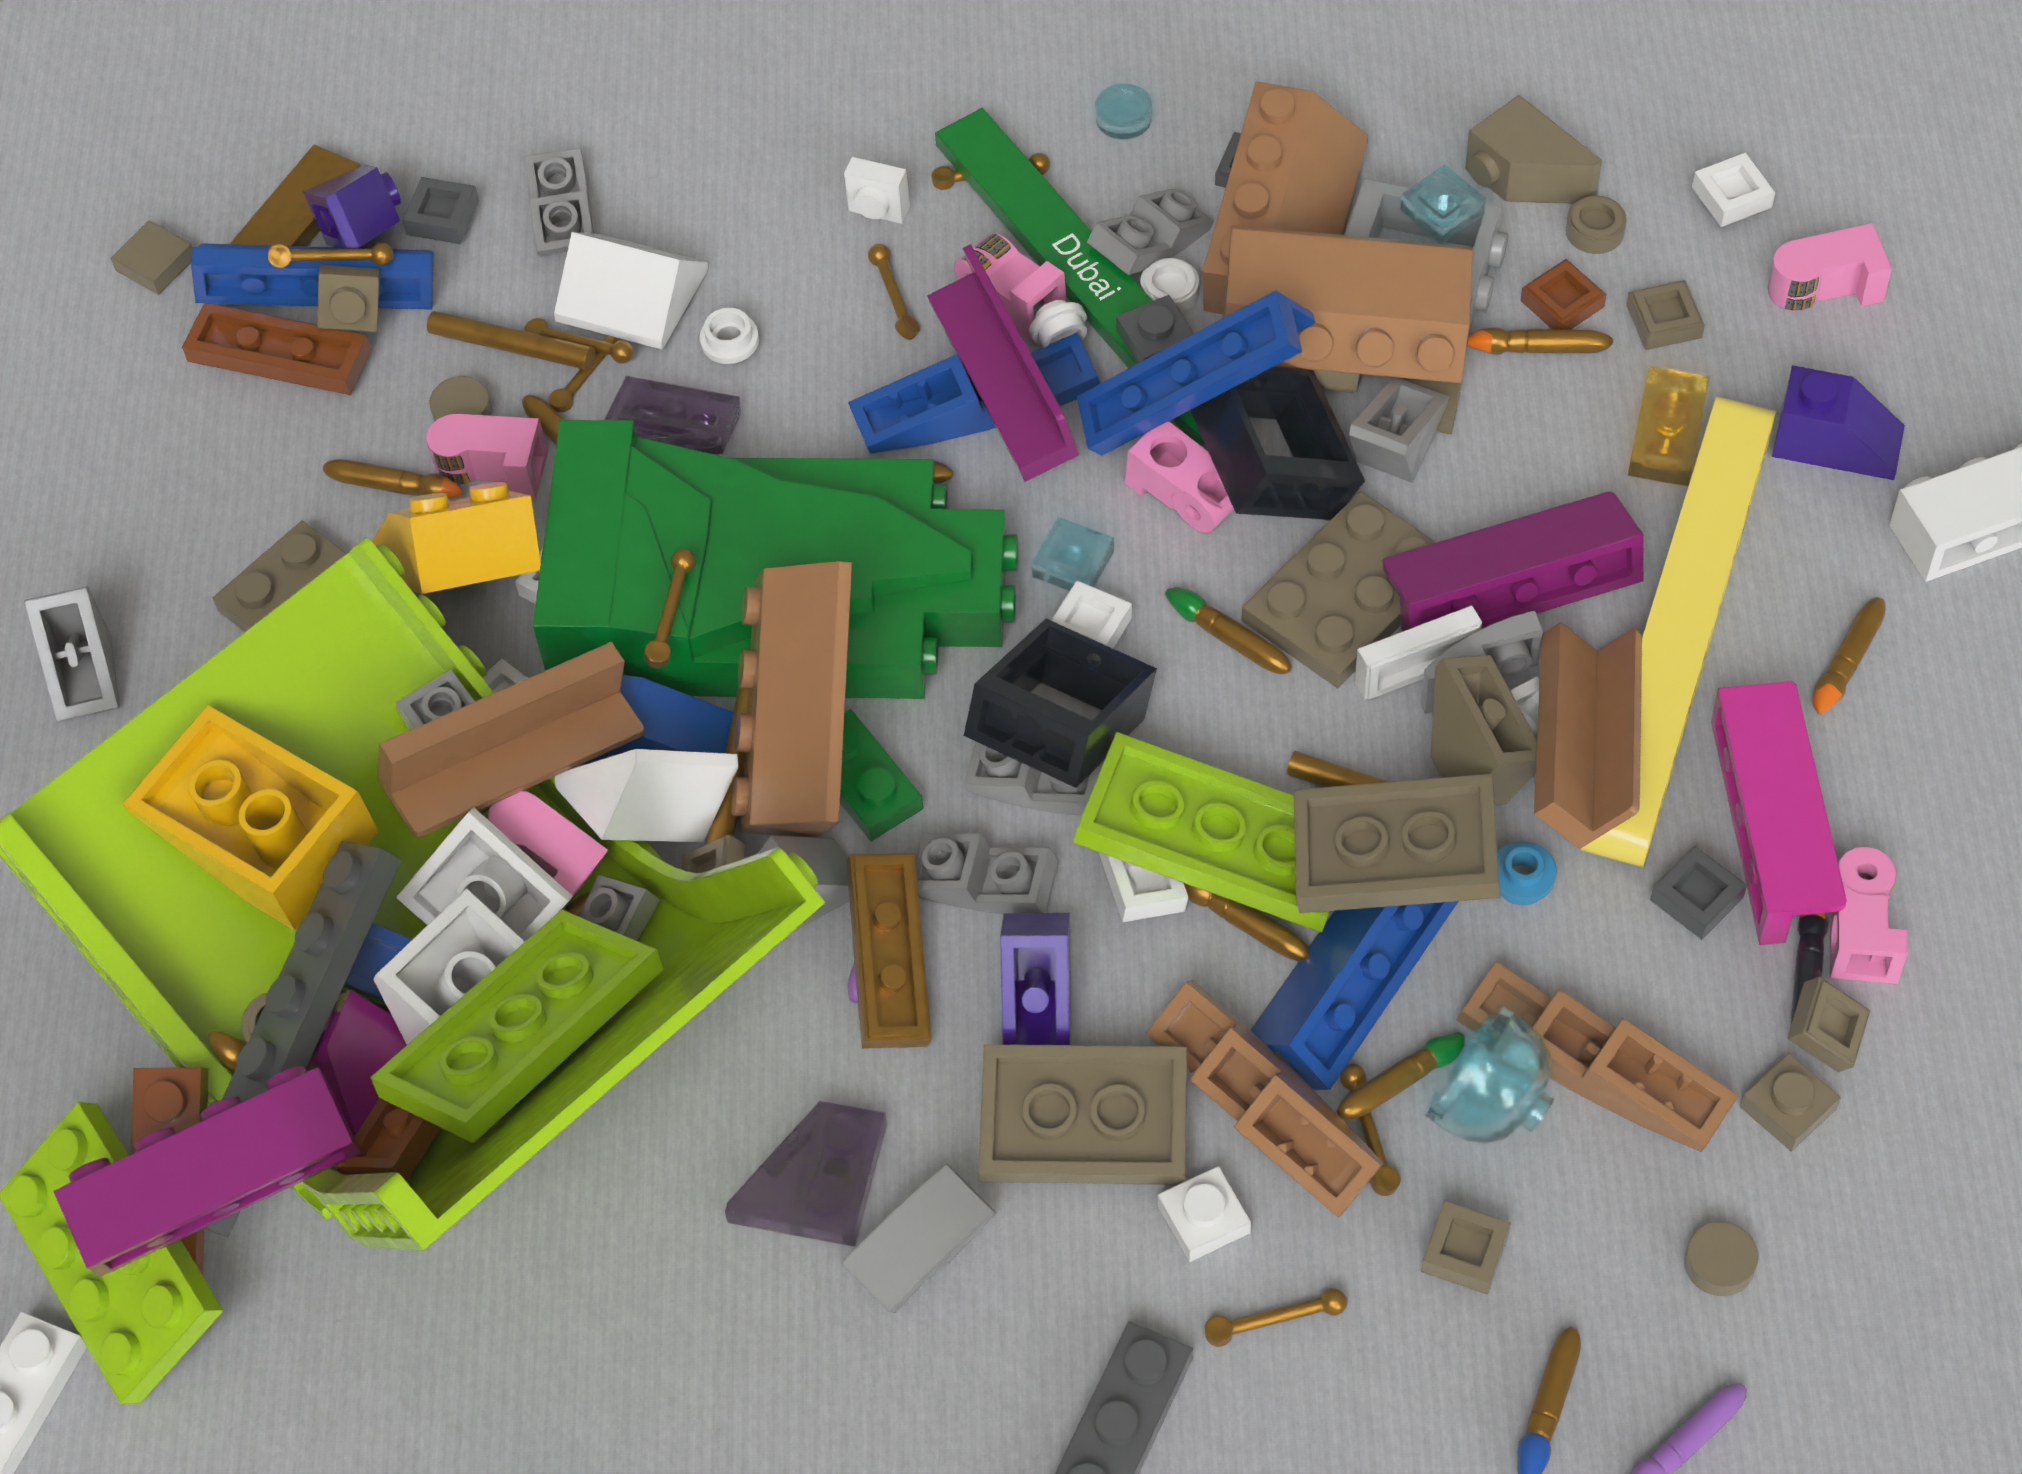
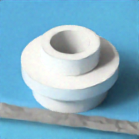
(1058, 321)
(725, 325)

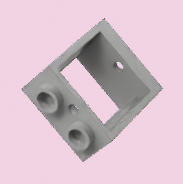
(1380, 207)

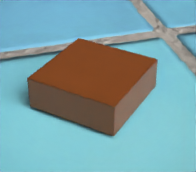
(1563, 297)

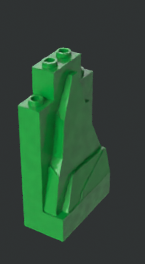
(630, 502)

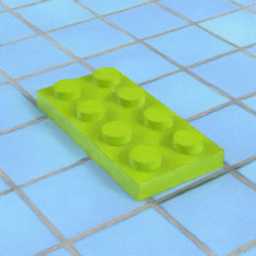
(1196, 827)
(517, 1025)
(131, 1318)

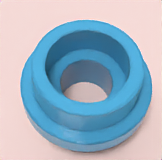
(1529, 888)

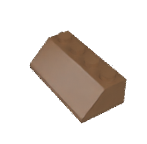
(1288, 173)
(1373, 300)
(793, 700)

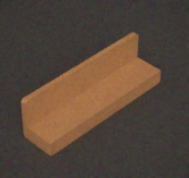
(1588, 734)
(508, 741)

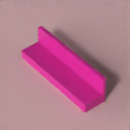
(1776, 806)

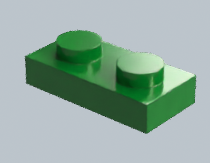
(872, 783)

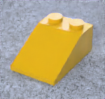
(463, 539)
(251, 814)

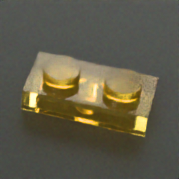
(1668, 426)

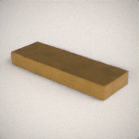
(286, 213)
(888, 951)

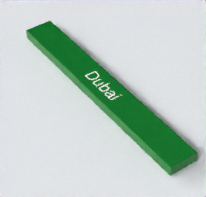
(1046, 228)

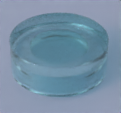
(1123, 111)

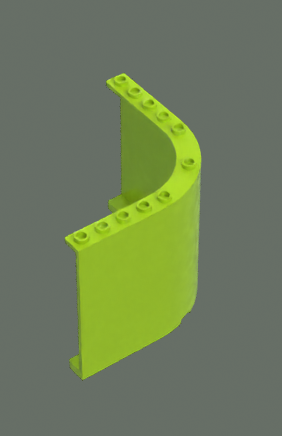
(195, 954)

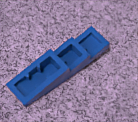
(944, 405)

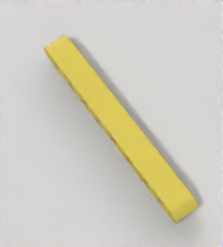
(1689, 606)

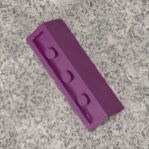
(1003, 372)
(1522, 564)

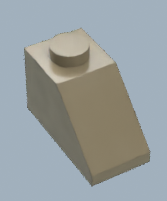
(1530, 157)
(1480, 726)

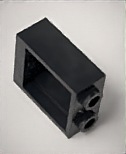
(1309, 484)
(1045, 734)

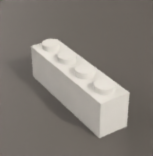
(1961, 515)

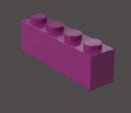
(206, 1170)

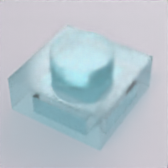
(1442, 204)
(1072, 555)

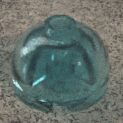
(1495, 1082)

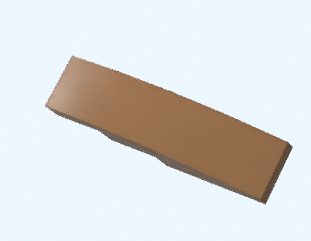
(1609, 1063)
(1267, 1099)

